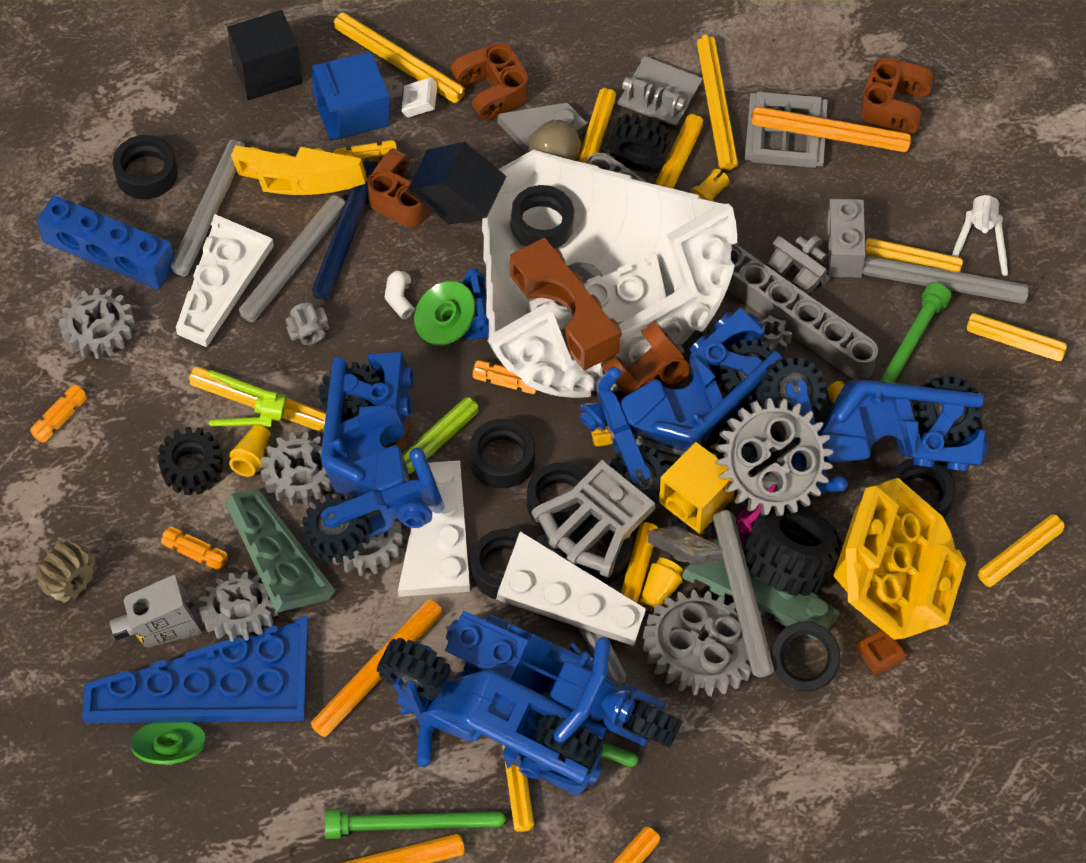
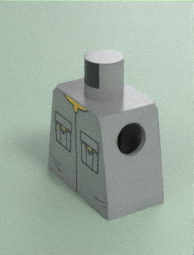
(158, 614)

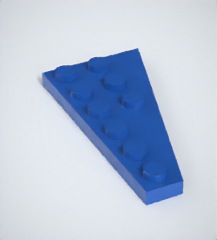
(216, 683)

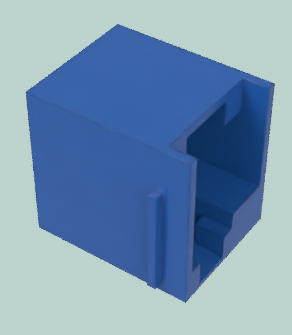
(350, 96)

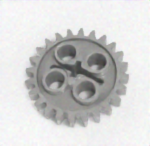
(755, 430)
(705, 634)

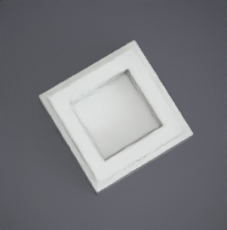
(419, 97)

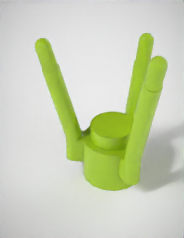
(268, 404)

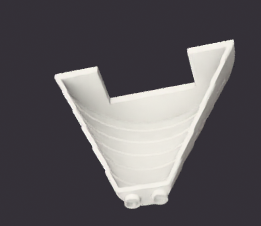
(612, 226)

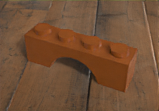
(543, 273)

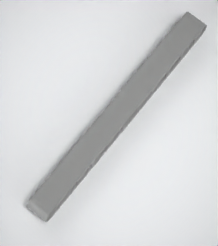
(797, 304)

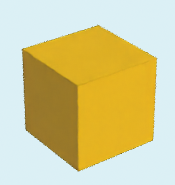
(693, 488)

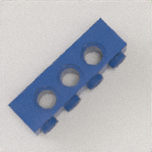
(106, 242)

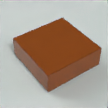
(880, 652)

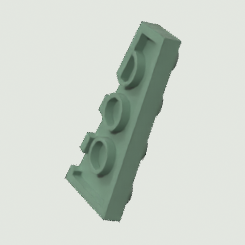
(279, 558)
(785, 607)

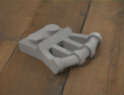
(611, 501)

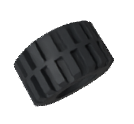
(792, 551)

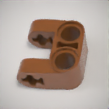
(504, 74)
(879, 95)
(396, 200)
(660, 363)

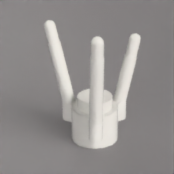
(984, 217)

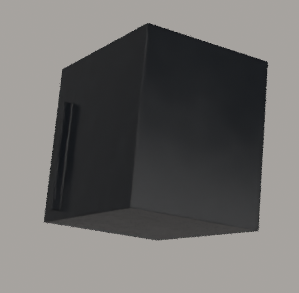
(265, 54)
(456, 183)

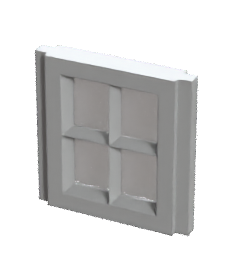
(780, 146)

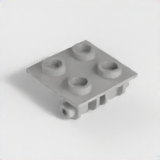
(659, 91)

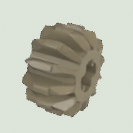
(66, 570)

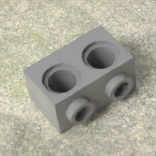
(845, 238)

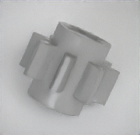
(307, 323)
(776, 334)

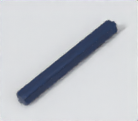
(342, 238)

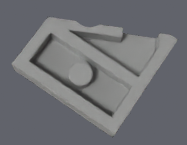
(524, 122)

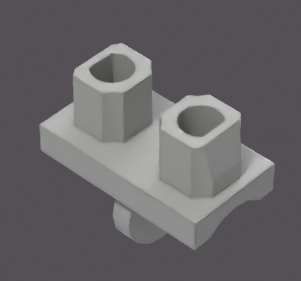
(810, 272)

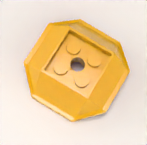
(900, 561)

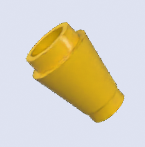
(247, 454)
(661, 582)

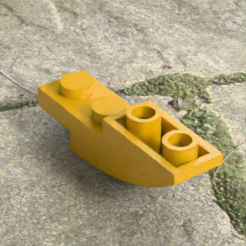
(306, 174)

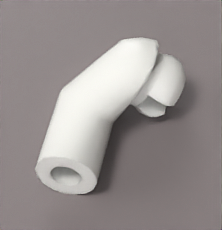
(394, 293)

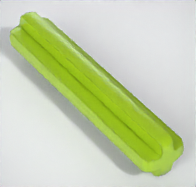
(443, 430)

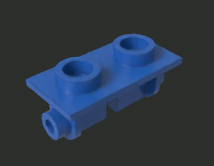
(477, 285)

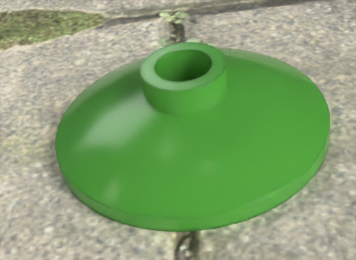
(437, 306)
(168, 742)

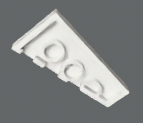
(226, 268)
(620, 293)
(438, 551)
(562, 591)

